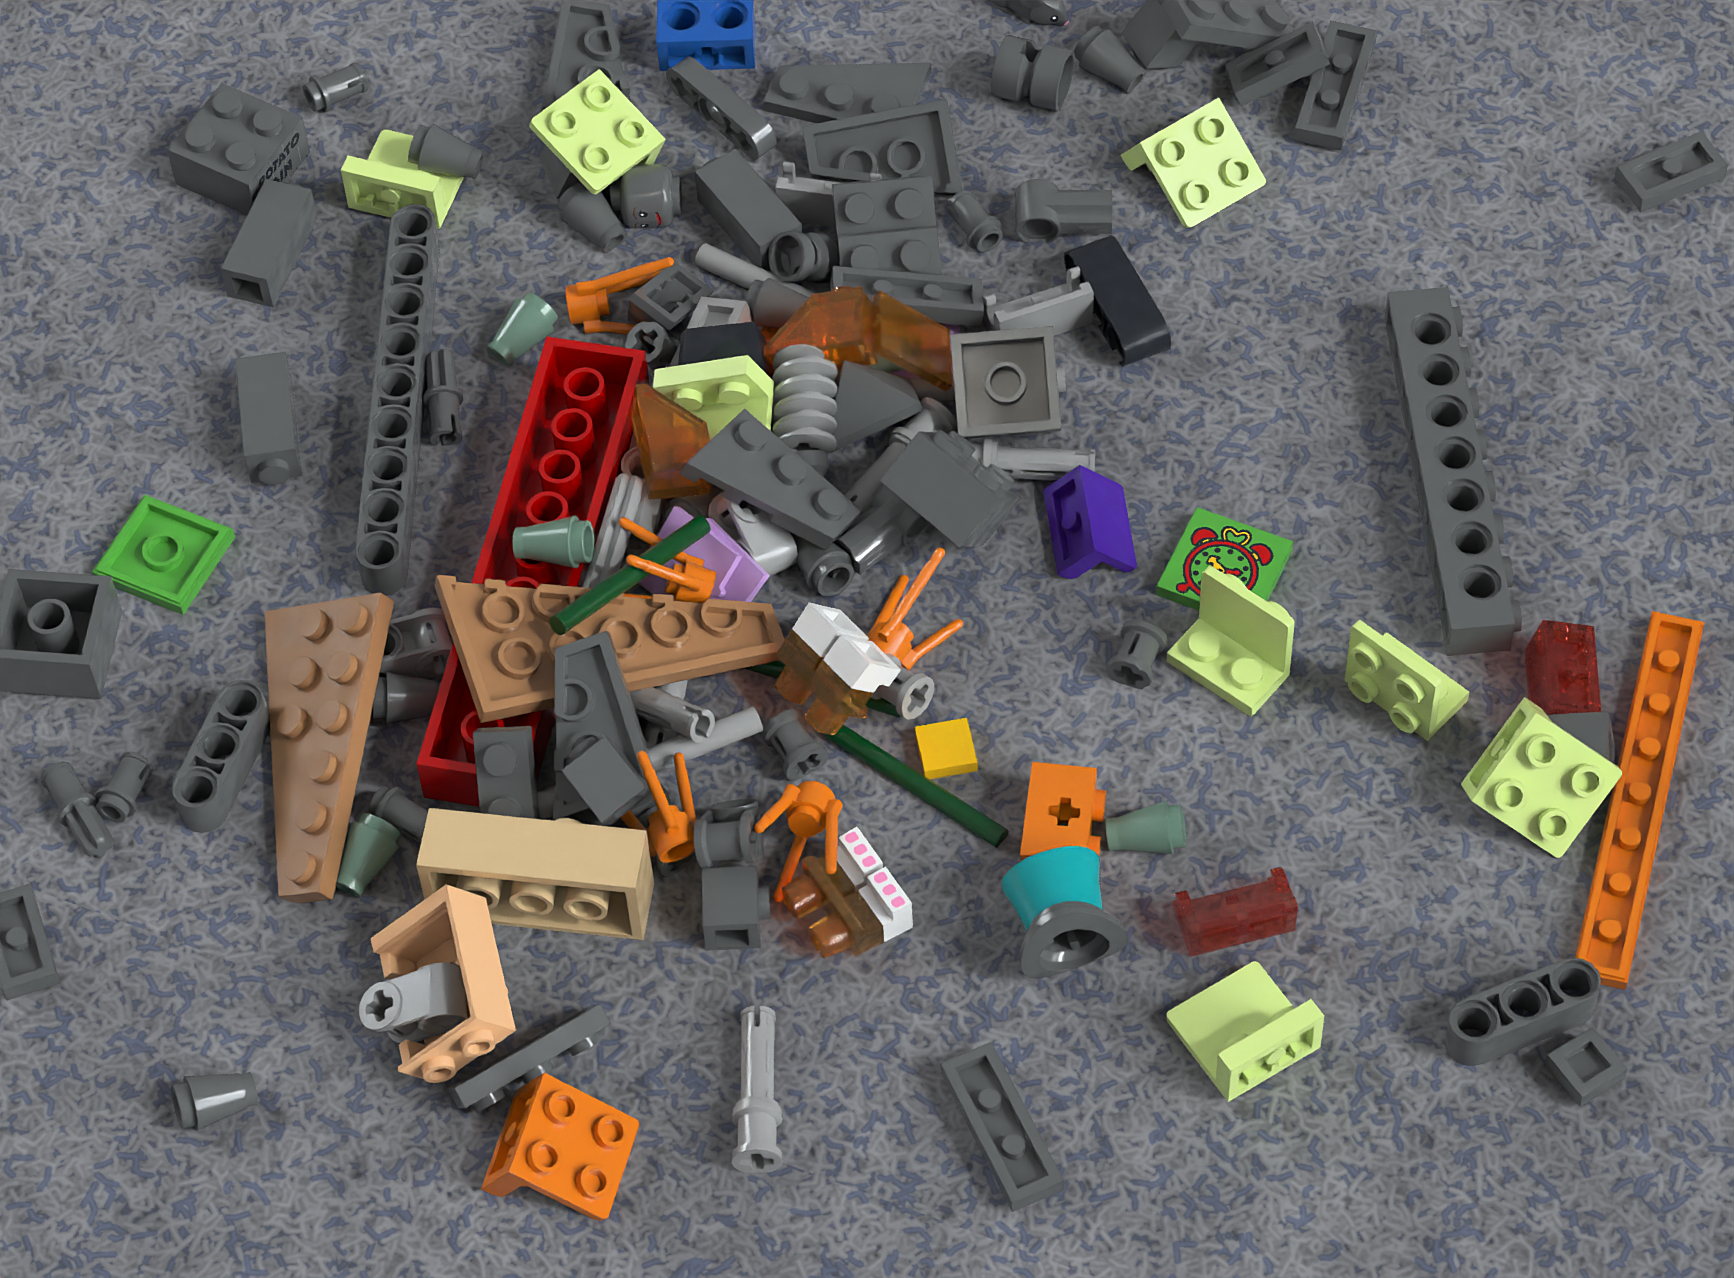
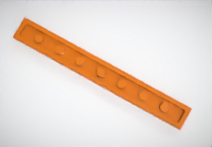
(1639, 797)

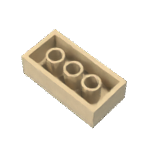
(542, 871)

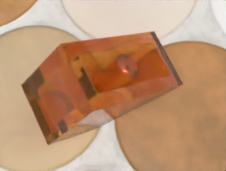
(834, 324)
(665, 442)

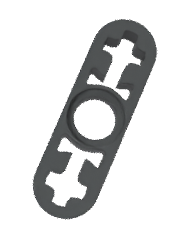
(718, 102)

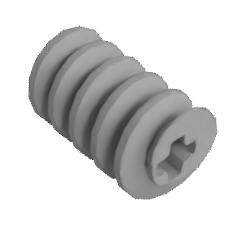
(804, 398)

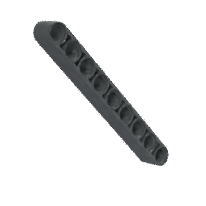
(398, 401)

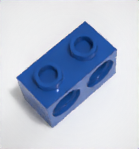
(711, 31)

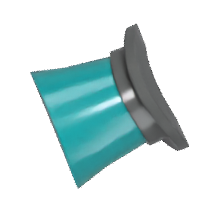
(1061, 911)

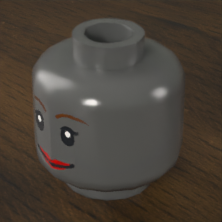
(647, 196)

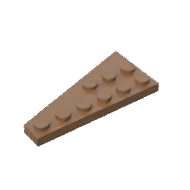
(510, 646)
(320, 706)

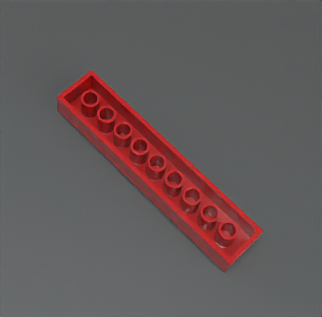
(558, 468)

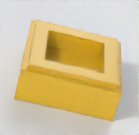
(946, 748)

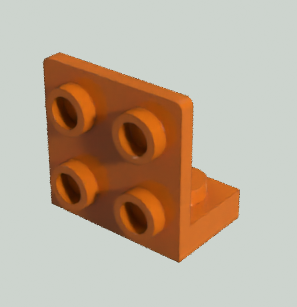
(562, 1147)

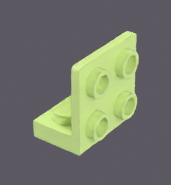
(597, 132)
(1199, 163)
(392, 182)
(719, 390)
(1236, 644)
(1400, 682)
(1540, 779)
(1245, 1030)

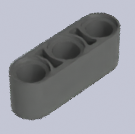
(221, 735)
(1535, 992)

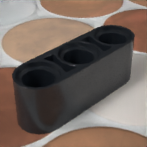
(1120, 300)

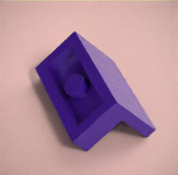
(1088, 523)

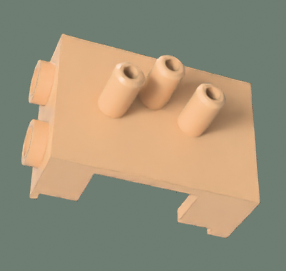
(456, 930)

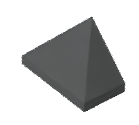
(667, 297)
(870, 402)

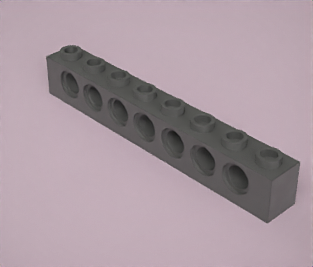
(1435, 394)

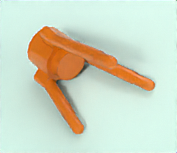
(590, 299)
(685, 582)
(892, 634)
(809, 811)
(669, 830)

